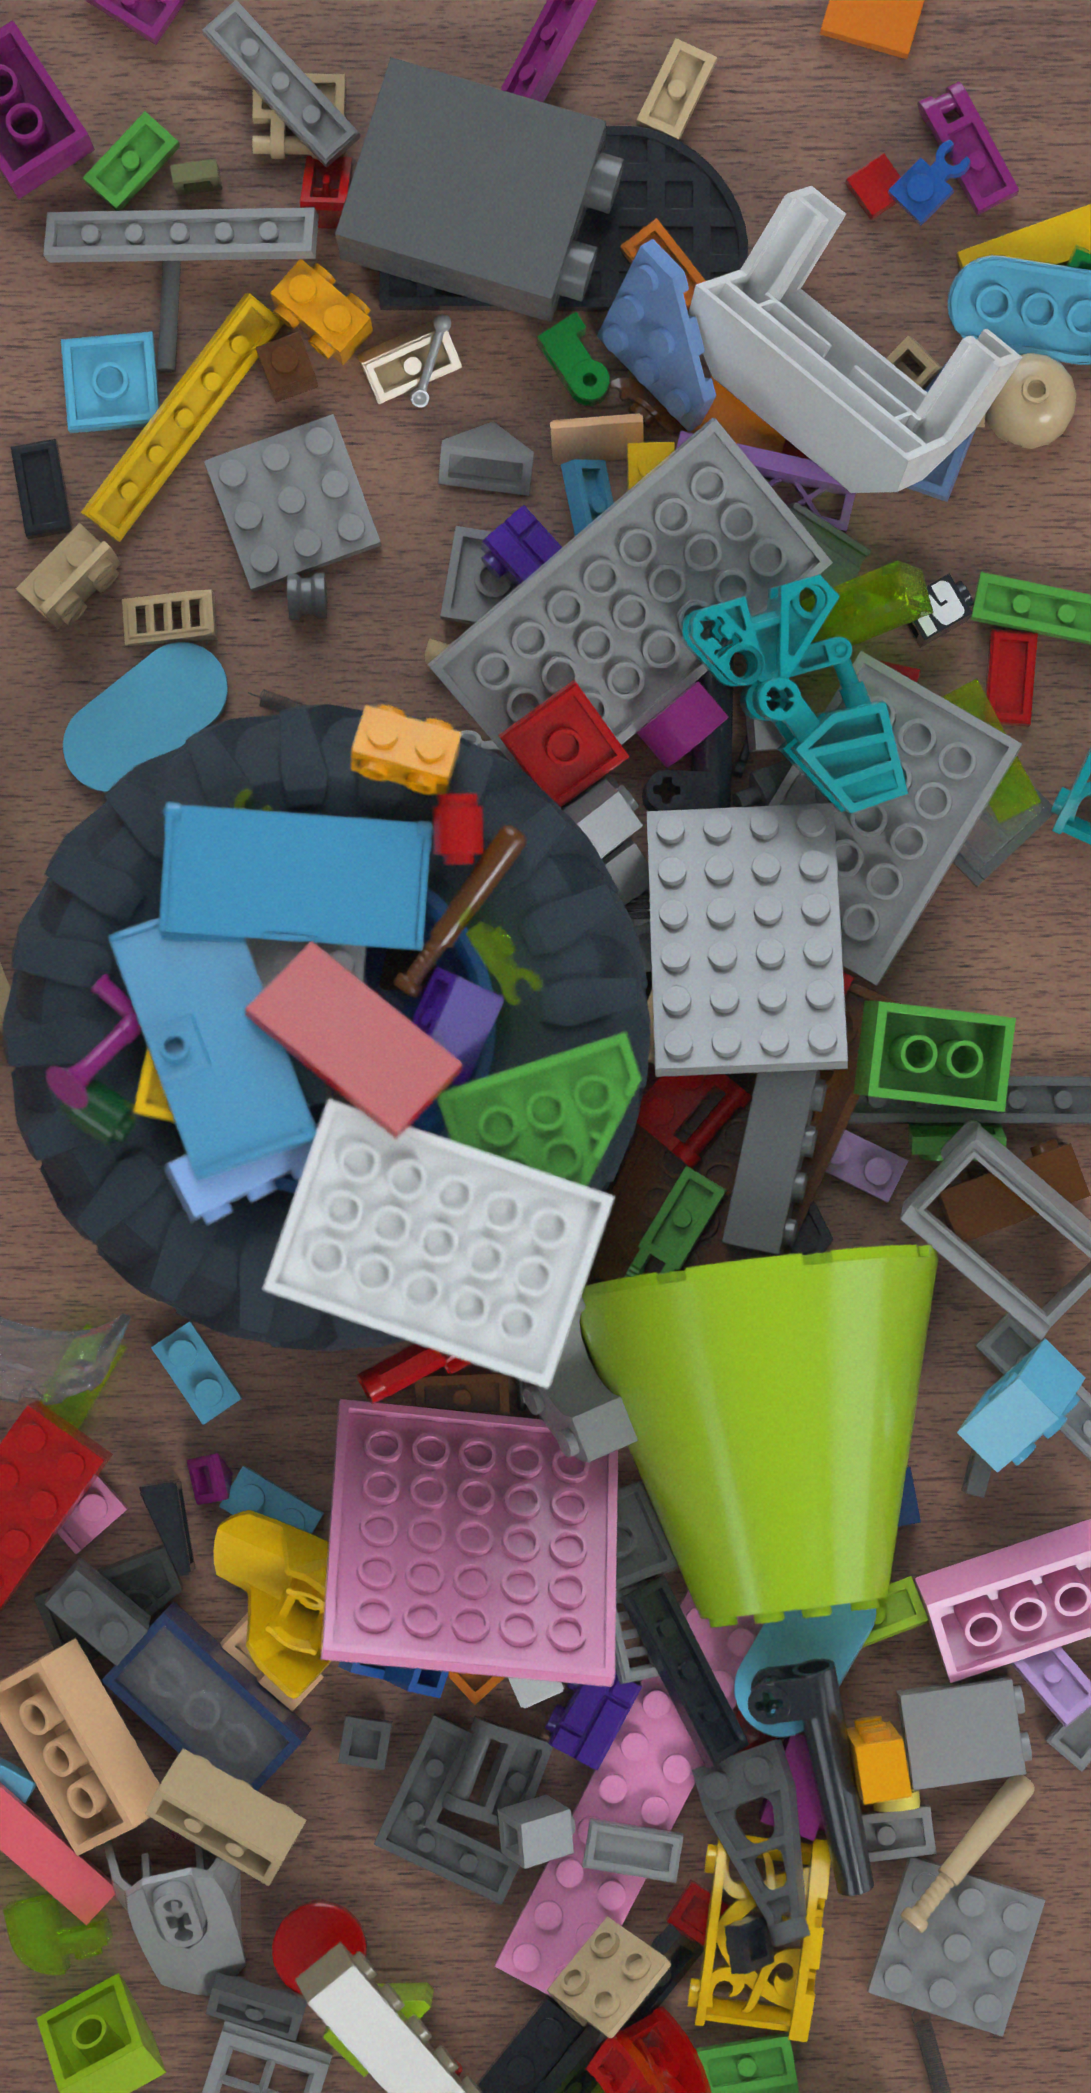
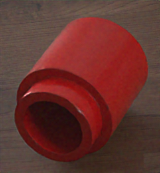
(458, 828)

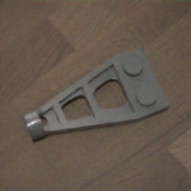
(740, 1780)

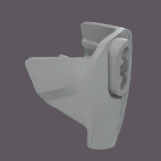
(185, 1919)

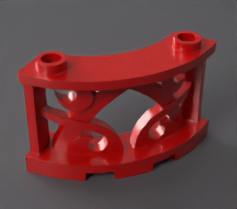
(650, 2059)

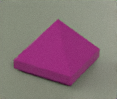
(210, 1478)

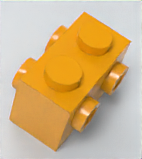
(329, 318)
(405, 749)

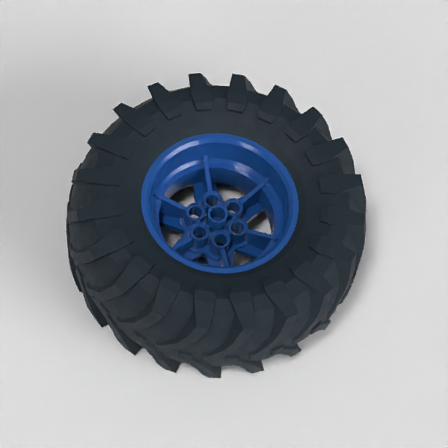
(108, 878)

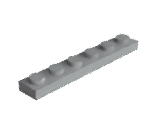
(181, 235)

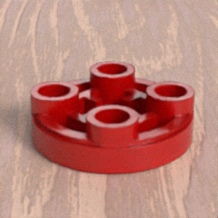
(311, 1933)

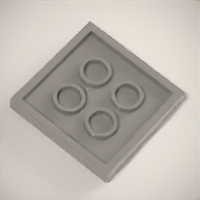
(292, 503)
(967, 1956)

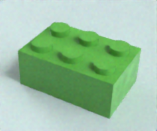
(934, 1055)

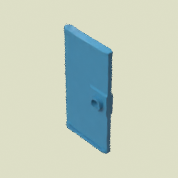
(294, 876)
(217, 1067)

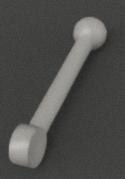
(419, 395)

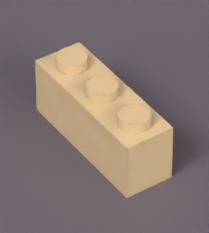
(225, 1816)

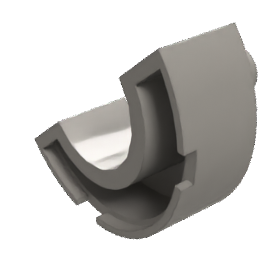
(578, 1406)

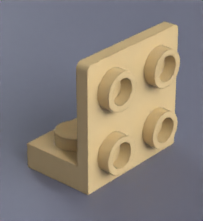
(70, 577)
(608, 1978)

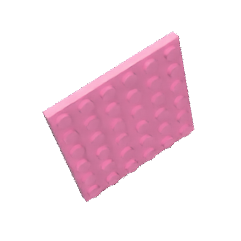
(469, 1547)

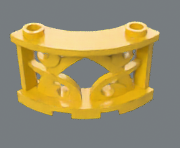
(792, 1995)

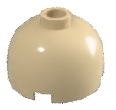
(1033, 403)

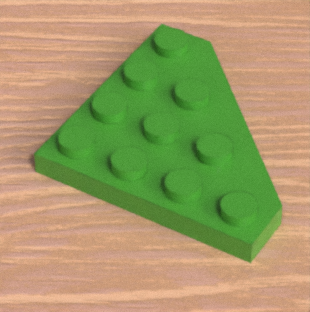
(549, 1111)

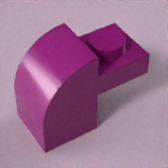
(682, 724)

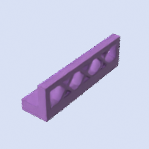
(798, 472)

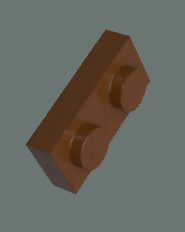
(465, 1393)

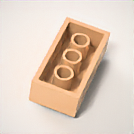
(76, 1747)

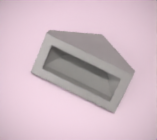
(486, 461)

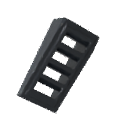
(169, 1515)

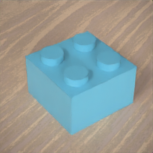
(1023, 1407)

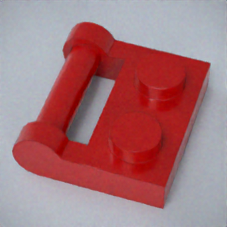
(673, 1102)

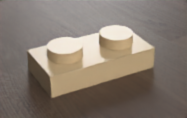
(676, 89)

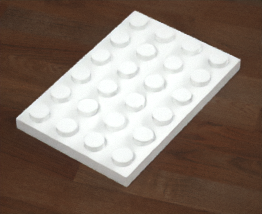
(439, 1244)

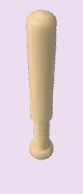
(977, 1840)

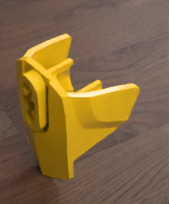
(286, 1594)

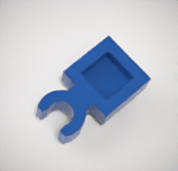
(926, 186)

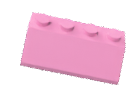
(1011, 1601)

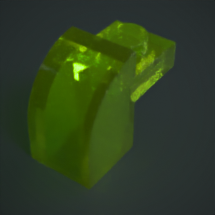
(41, 1940)

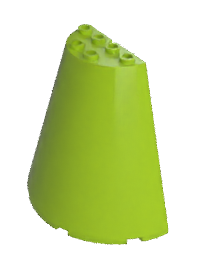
(772, 1418)

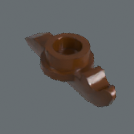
(647, 405)

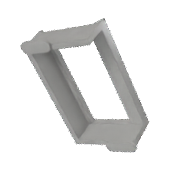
(975, 1142)

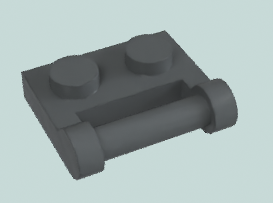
(512, 1776)

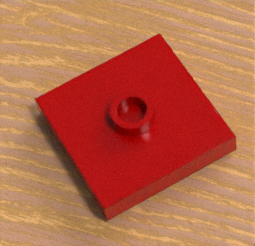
(564, 744)

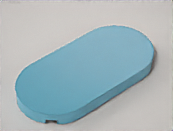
(1025, 305)
(145, 714)
(797, 1641)

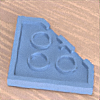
(657, 337)

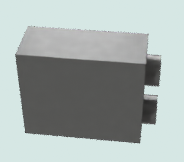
(477, 191)

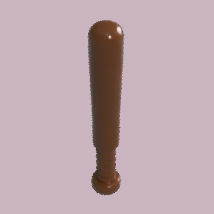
(470, 897)

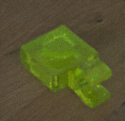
(496, 950)

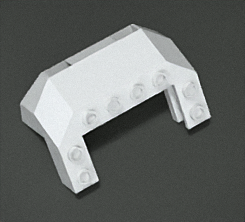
(824, 381)

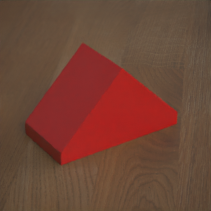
(326, 189)

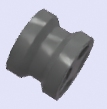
(307, 596)

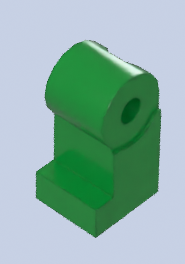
(581, 376)

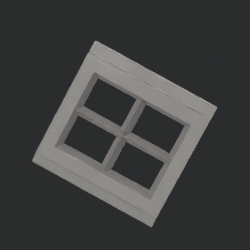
(270, 2048)

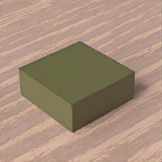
(196, 177)

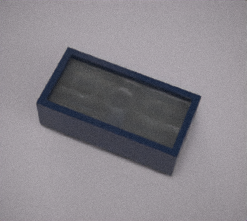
(205, 1700)

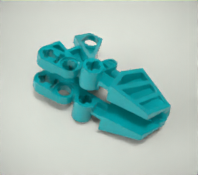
(840, 751)

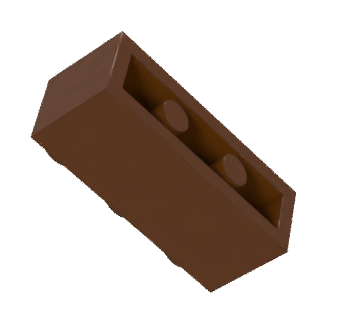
(987, 1204)

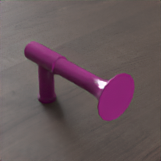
(71, 1083)

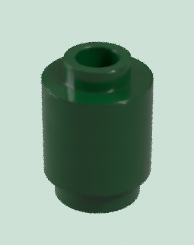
(105, 1115)

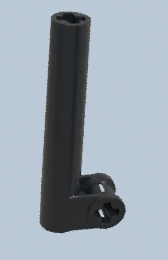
(711, 763)
(813, 1695)

